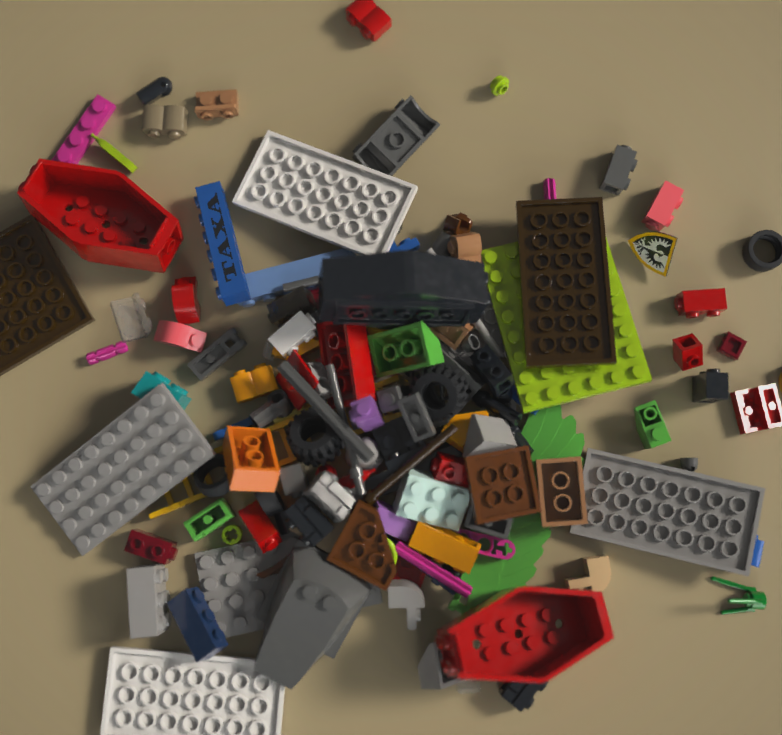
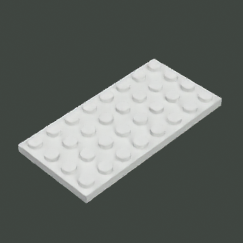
(325, 195)
(176, 696)

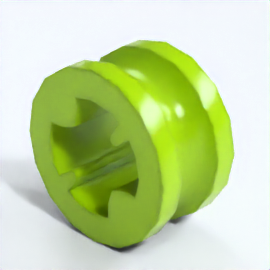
(234, 540)

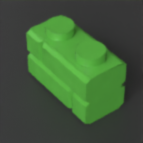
(209, 519)

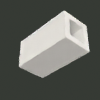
(293, 333)

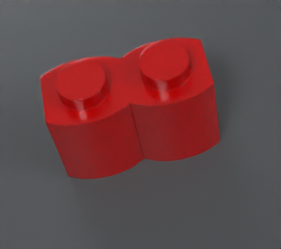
(368, 18)

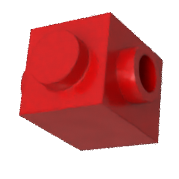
(687, 352)

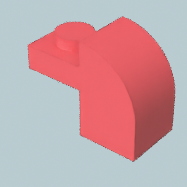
(180, 335)

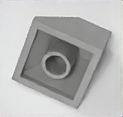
(430, 670)

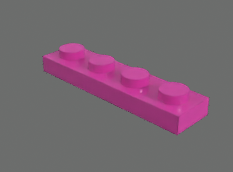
(79, 138)

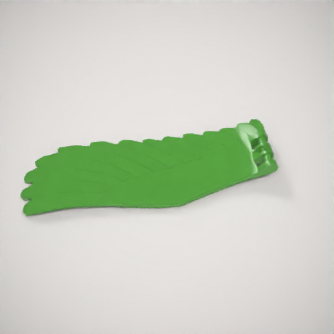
(549, 438)

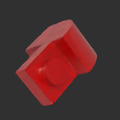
(185, 300)

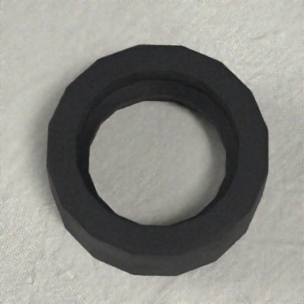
(749, 256)
(211, 490)
(270, 502)

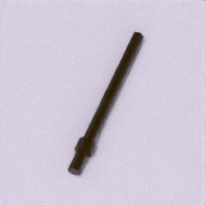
(372, 495)

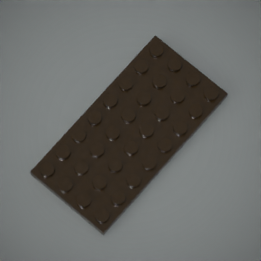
(565, 283)

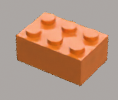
(250, 459)

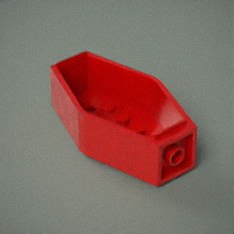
(99, 198)
(542, 648)

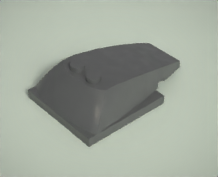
(306, 614)

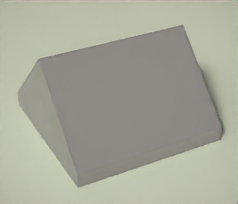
(488, 435)

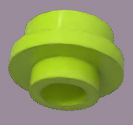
(499, 85)

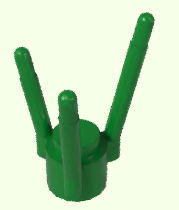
(752, 599)

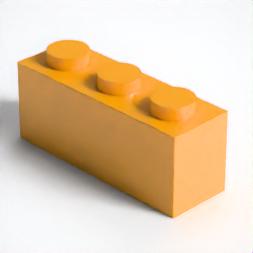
(445, 546)

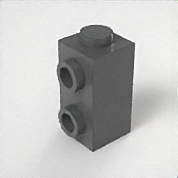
(618, 170)
(387, 398)

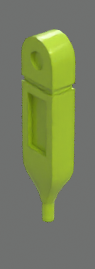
(113, 152)

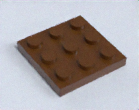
(501, 484)

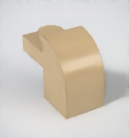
(596, 575)

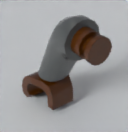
(453, 225)

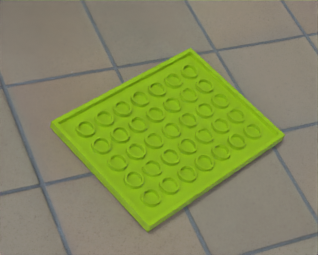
(559, 385)

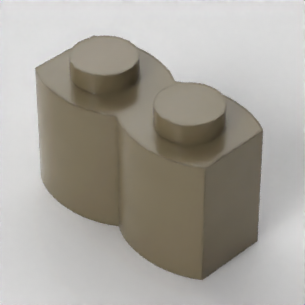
(165, 120)

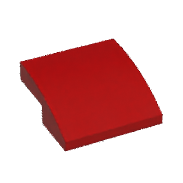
(757, 408)

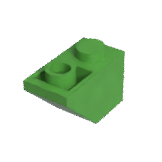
(651, 425)

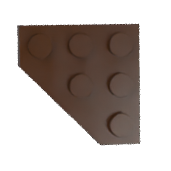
(364, 547)

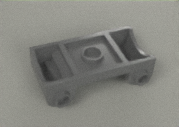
(396, 138)

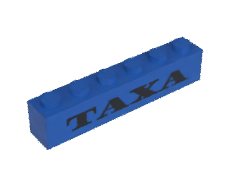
(222, 243)

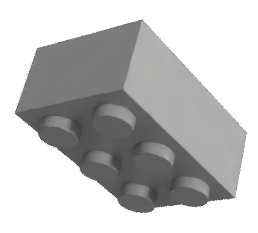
(148, 600)

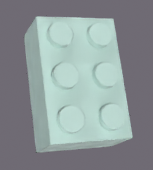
(430, 500)

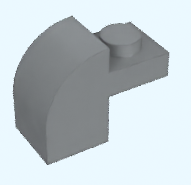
(408, 595)

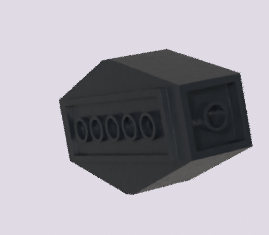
(401, 290)

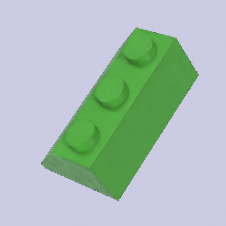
(404, 349)

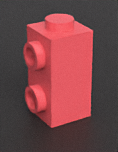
(660, 210)

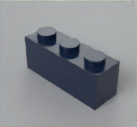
(197, 624)

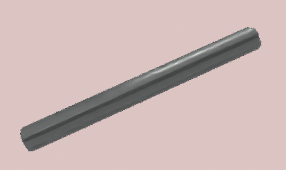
(325, 411)

